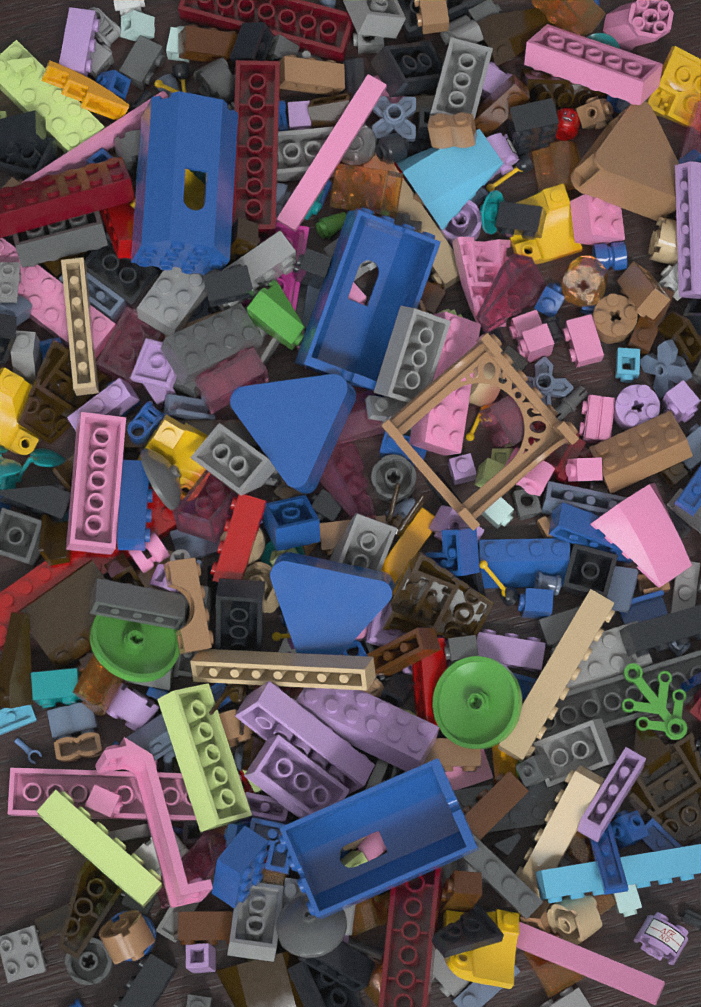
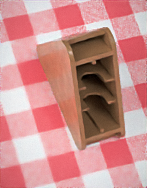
(631, 165)

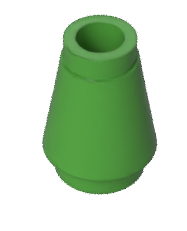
(330, 225)

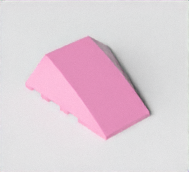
(478, 267)
(646, 535)

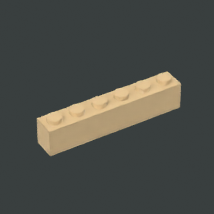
(79, 326)
(561, 825)

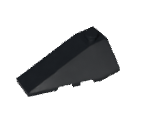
(29, 160)

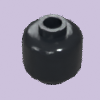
(392, 148)

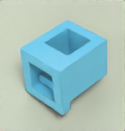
(628, 357)

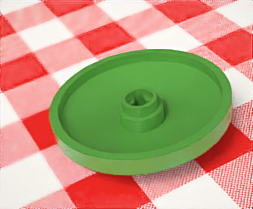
(133, 649)
(477, 702)

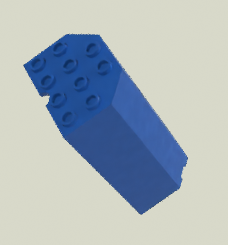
(178, 136)
(354, 337)
(416, 822)

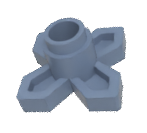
(401, 112)
(666, 366)
(543, 376)

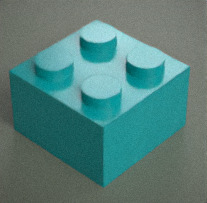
(55, 687)

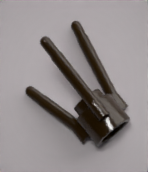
(400, 521)
(237, 694)

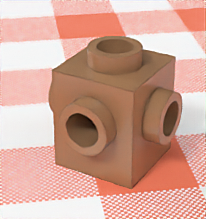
(595, 113)

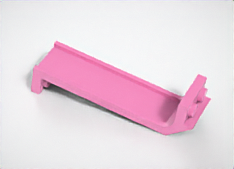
(142, 766)

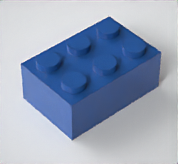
(240, 867)

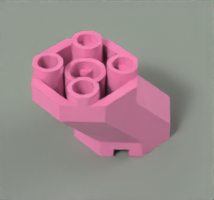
(639, 22)

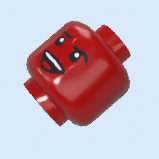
(568, 124)

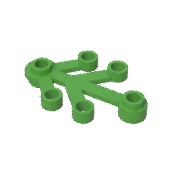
(656, 704)

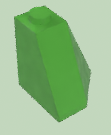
(276, 316)

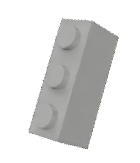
(233, 461)

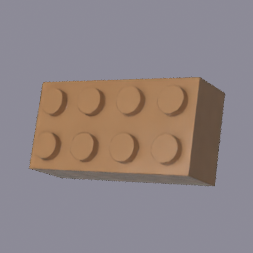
(641, 451)

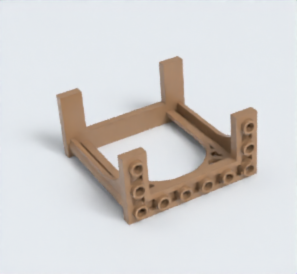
(556, 432)

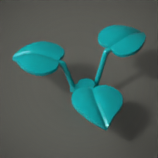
(10, 468)

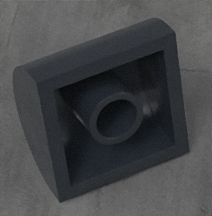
(589, 570)

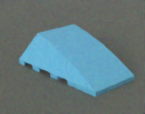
(450, 176)

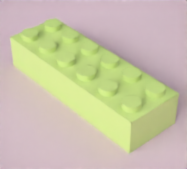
(63, 114)
(204, 757)
(99, 848)

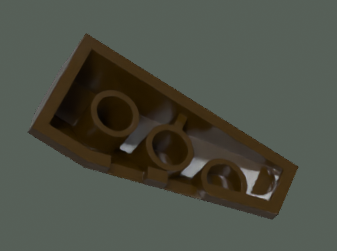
(510, 32)
(564, 93)
(16, 664)
(88, 906)

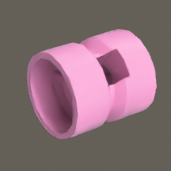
(156, 550)

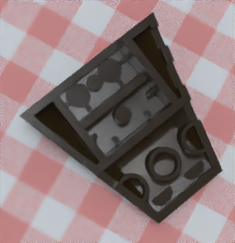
(53, 395)
(435, 599)
(674, 791)
(262, 982)

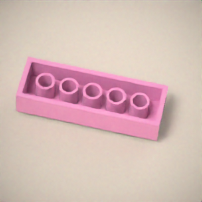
(593, 64)
(445, 424)
(96, 483)

